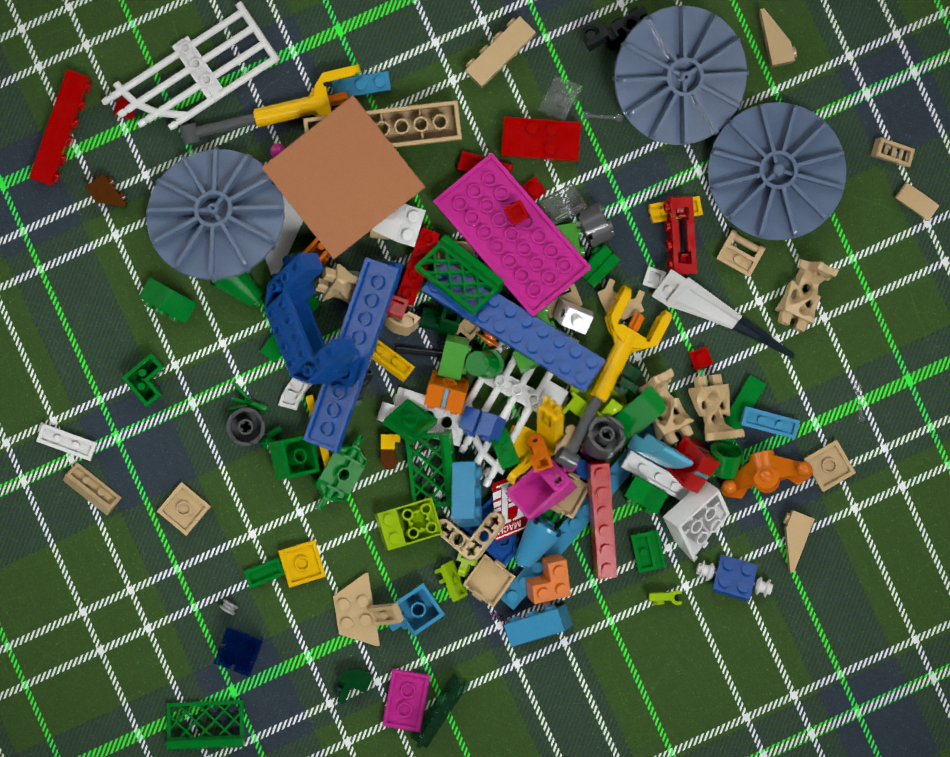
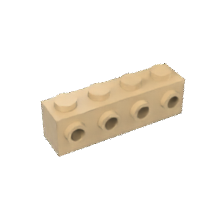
(500, 52)

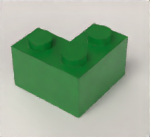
(166, 300)
(141, 377)
(644, 494)

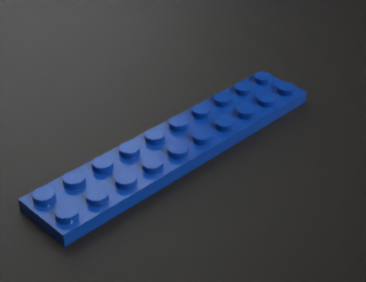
(363, 325)
(522, 332)

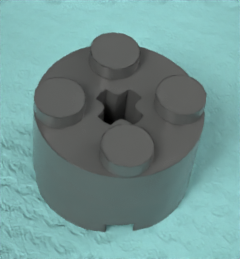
(594, 225)
(238, 434)
(603, 438)

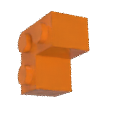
(553, 583)

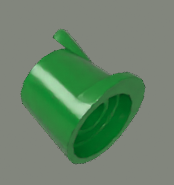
(485, 364)
(729, 458)

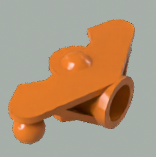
(765, 474)

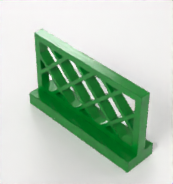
(458, 255)
(447, 455)
(210, 741)

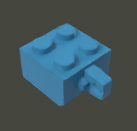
(418, 610)

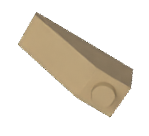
(777, 43)
(796, 533)

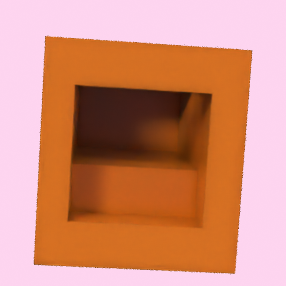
(540, 456)

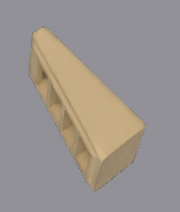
(877, 148)

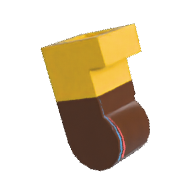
(388, 456)

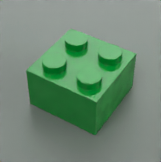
(293, 458)

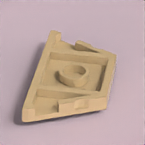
(353, 613)

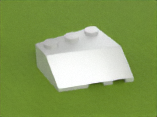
(696, 519)

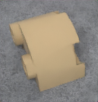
(403, 327)

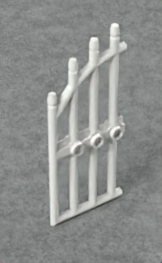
(199, 70)
(518, 392)

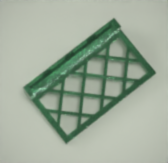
(440, 710)

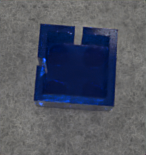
(240, 650)

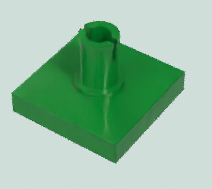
(410, 421)

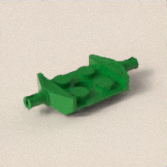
(329, 483)

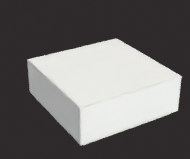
(653, 277)

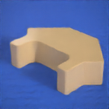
(607, 296)

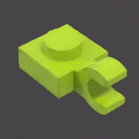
(464, 568)
(660, 597)

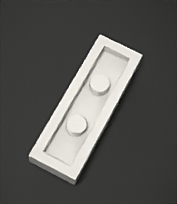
(66, 442)

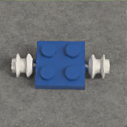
(734, 578)

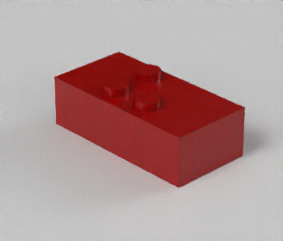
(541, 139)

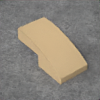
(917, 201)

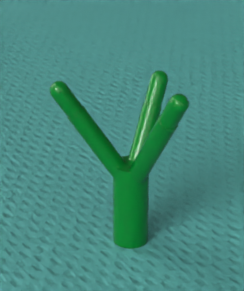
(247, 404)

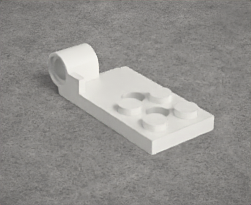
(418, 399)

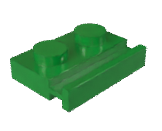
(648, 551)

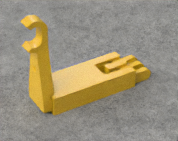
(550, 426)

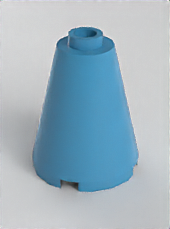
(536, 541)

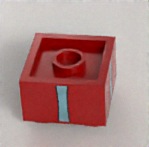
(703, 465)

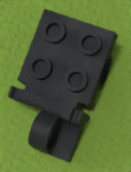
(618, 30)

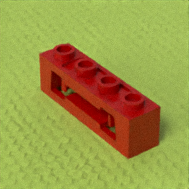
(680, 207)
(412, 279)

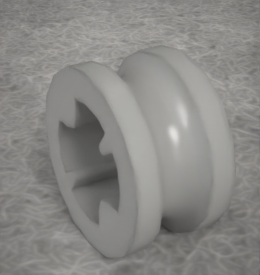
(229, 607)

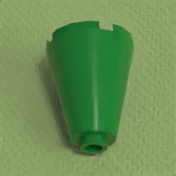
(240, 288)

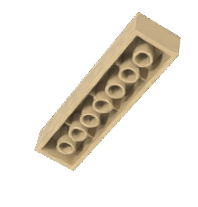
(414, 123)

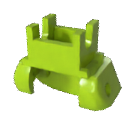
(580, 400)

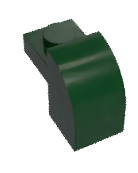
(439, 321)
(627, 380)
(356, 678)

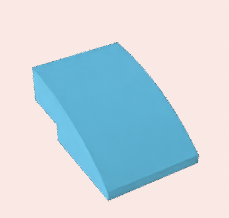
(659, 452)

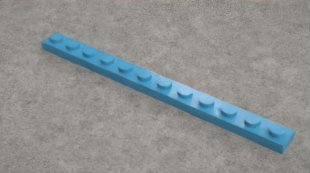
(570, 528)

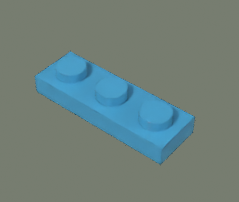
(363, 84)
(769, 422)

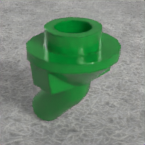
(270, 437)

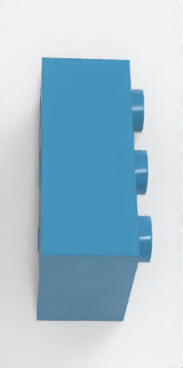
(466, 494)
(538, 624)

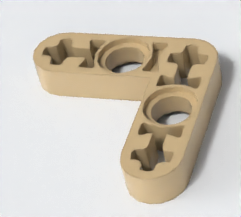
(469, 542)

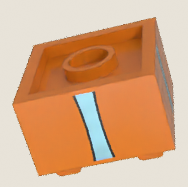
(446, 393)

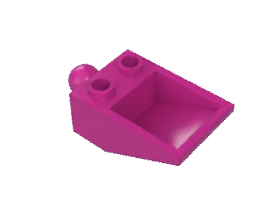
(539, 490)

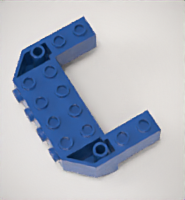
(297, 329)

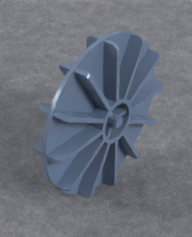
(680, 75)
(777, 171)
(215, 214)

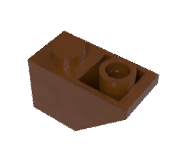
(105, 193)

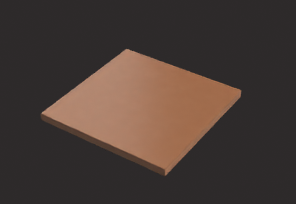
(343, 177)

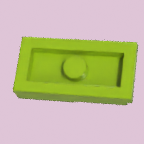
(453, 581)

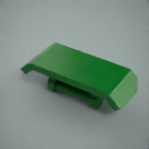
(640, 412)

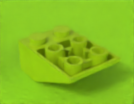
(408, 524)

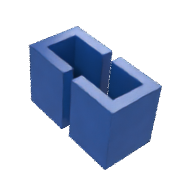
(481, 423)

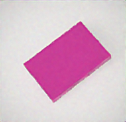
(406, 700)

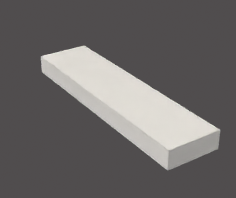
(654, 475)

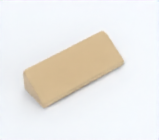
(91, 488)

